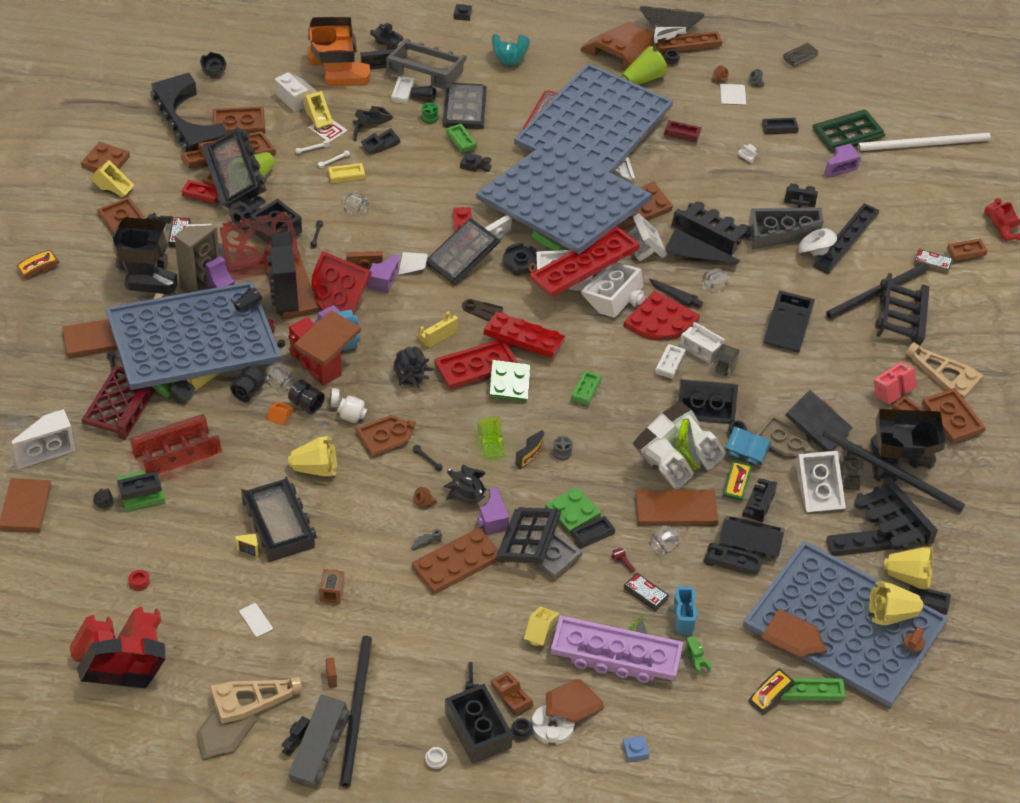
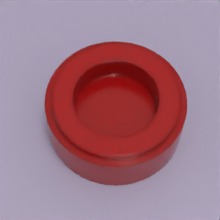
(139, 580)

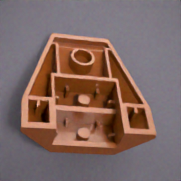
(622, 41)

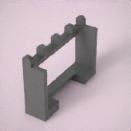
(441, 79)

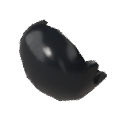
(213, 64)

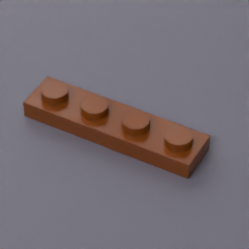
(690, 42)

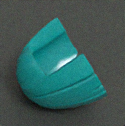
(509, 53)

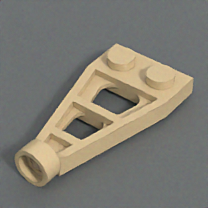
(965, 381)
(227, 703)

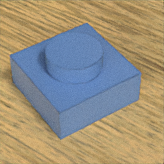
(635, 748)

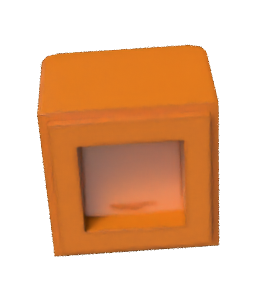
(279, 413)

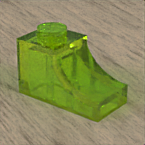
(491, 436)

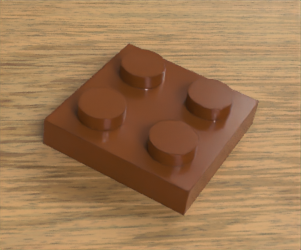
(101, 154)

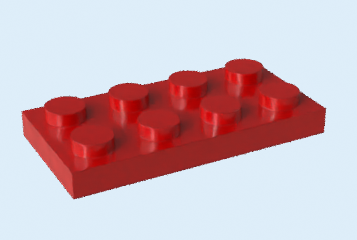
(524, 334)
(472, 364)

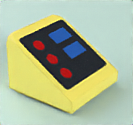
(247, 544)

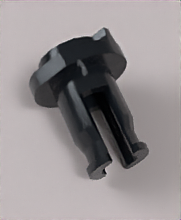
(242, 210)

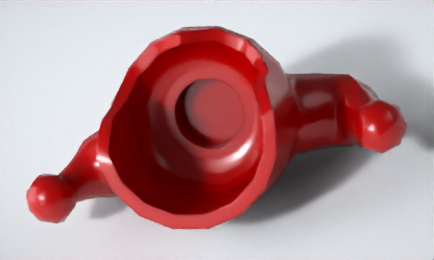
(1003, 218)

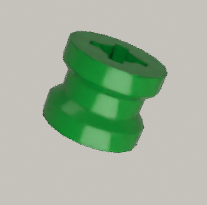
(429, 113)

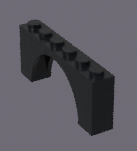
(168, 97)

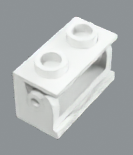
(701, 342)

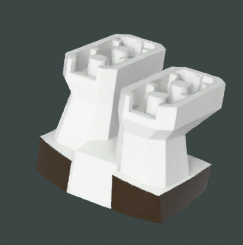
(659, 443)

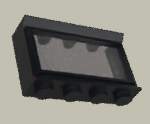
(234, 168)
(279, 519)

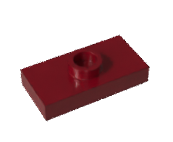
(682, 131)

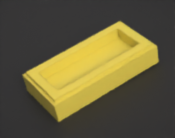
(346, 173)

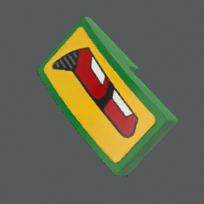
(737, 481)

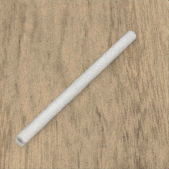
(928, 141)

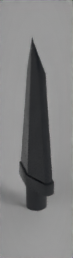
(683, 296)

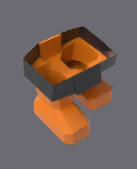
(335, 48)

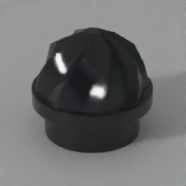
(103, 498)

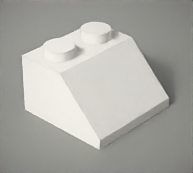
(292, 90)

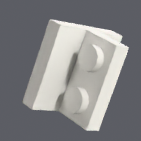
(647, 238)

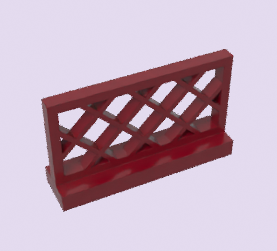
(127, 417)

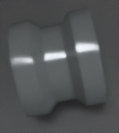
(562, 448)

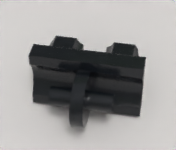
(385, 35)
(801, 197)

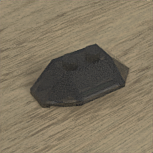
(671, 17)

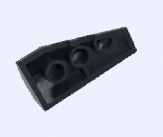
(688, 246)

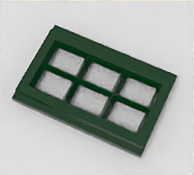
(848, 129)

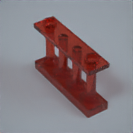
(171, 435)

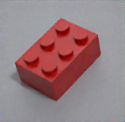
(322, 373)

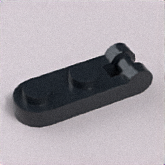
(732, 559)

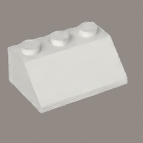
(612, 288)

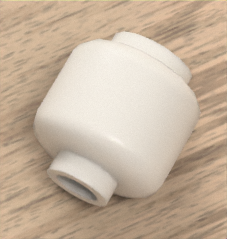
(352, 409)

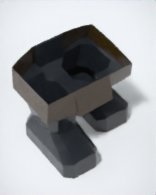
(141, 252)
(907, 435)

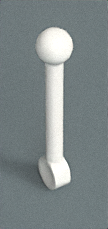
(325, 144)
(321, 165)

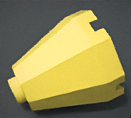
(315, 457)
(911, 566)
(893, 604)

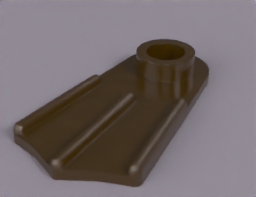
(481, 309)

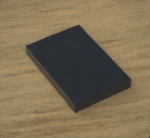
(814, 416)

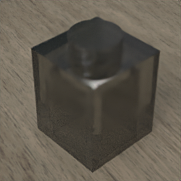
(725, 360)

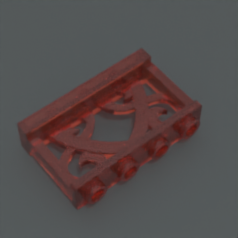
(241, 259)

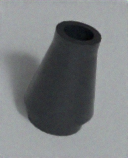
(425, 93)
(248, 299)

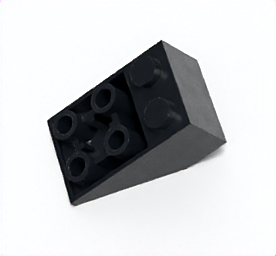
(789, 321)

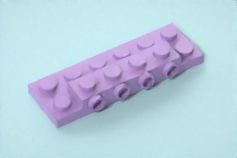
(616, 650)

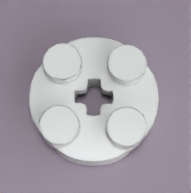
(552, 734)

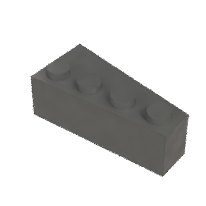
(782, 225)
(319, 741)

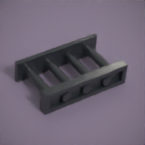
(919, 310)

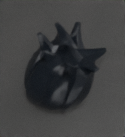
(411, 365)
(466, 485)

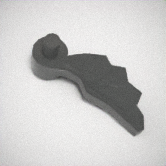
(426, 538)

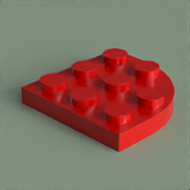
(338, 282)
(660, 318)

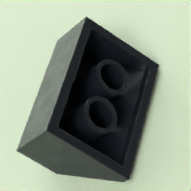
(709, 399)
(752, 536)

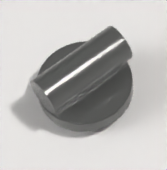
(756, 78)

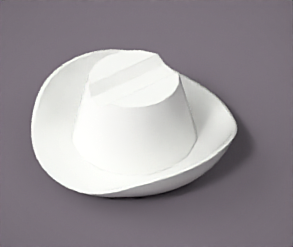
(818, 242)

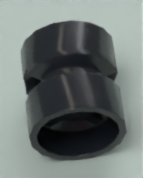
(247, 384)
(306, 396)

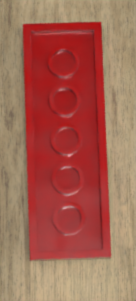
(577, 267)

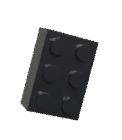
(284, 279)
(478, 723)

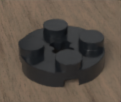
(518, 266)

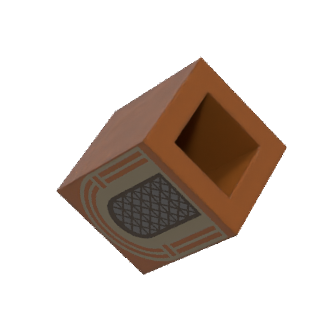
(331, 586)

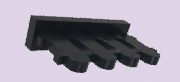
(704, 231)
(907, 514)

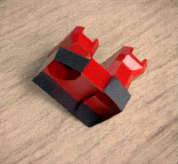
(123, 661)

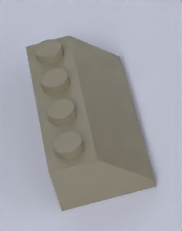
(194, 249)

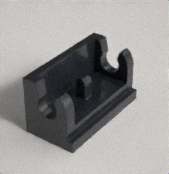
(760, 500)

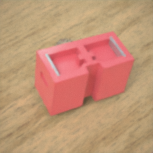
(894, 382)

